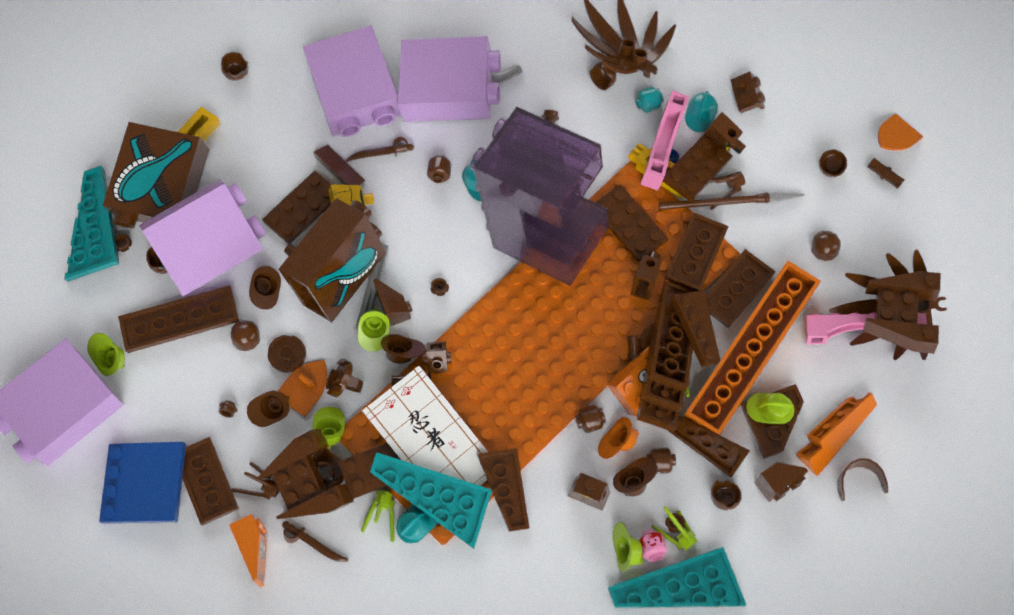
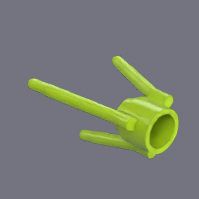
(381, 502)
(686, 537)

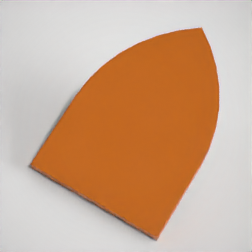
(897, 134)
(305, 386)

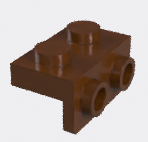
(748, 92)

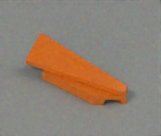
(835, 431)

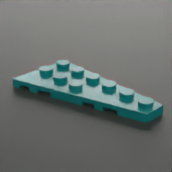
(93, 230)
(447, 500)
(695, 582)

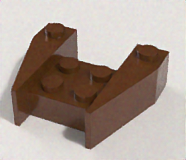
(898, 310)
(301, 480)

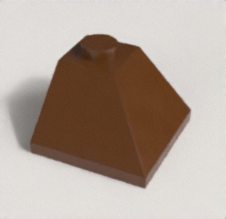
(392, 303)

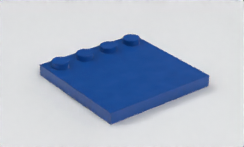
(142, 483)

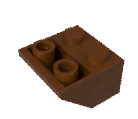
(778, 480)

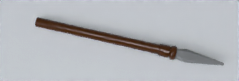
(758, 198)

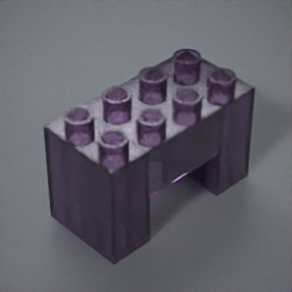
(534, 194)

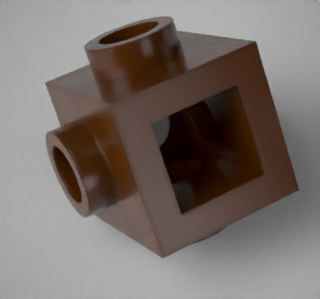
(437, 357)

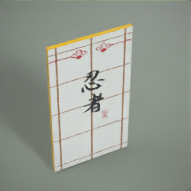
(426, 429)

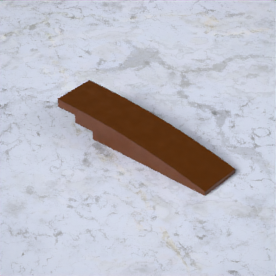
(666, 365)

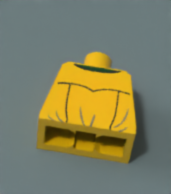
(349, 193)

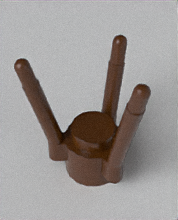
(733, 181)
(268, 486)

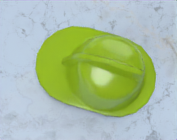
(371, 329)
(105, 354)
(770, 408)
(331, 422)
(626, 547)

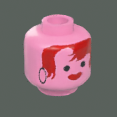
(653, 545)

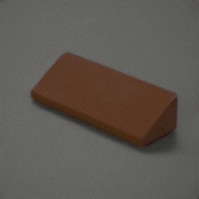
(338, 166)

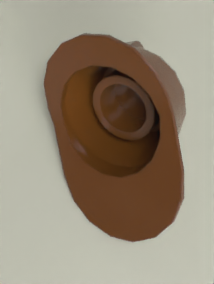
(265, 287)
(401, 349)
(268, 408)
(635, 477)

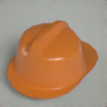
(619, 438)

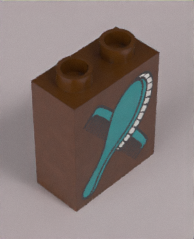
(153, 173)
(334, 258)

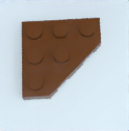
(773, 437)

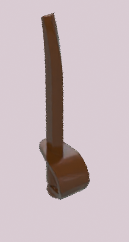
(383, 151)
(300, 534)

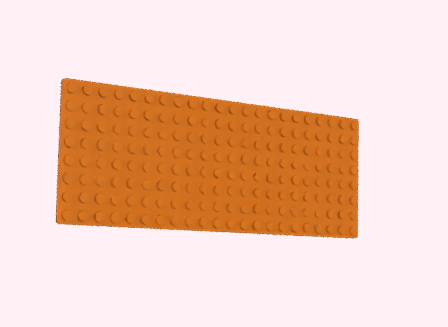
(544, 347)

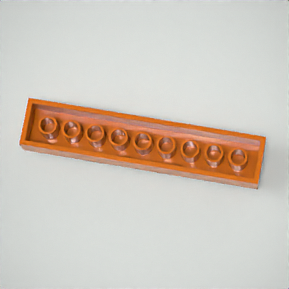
(752, 349)

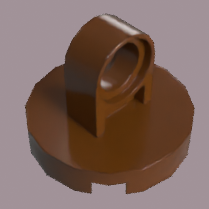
(341, 379)

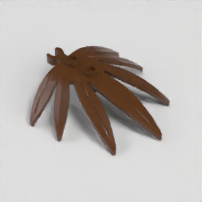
(624, 55)
(868, 306)

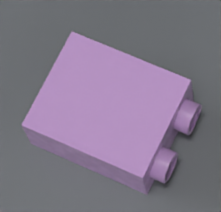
(447, 79)
(352, 81)
(204, 235)
(54, 404)

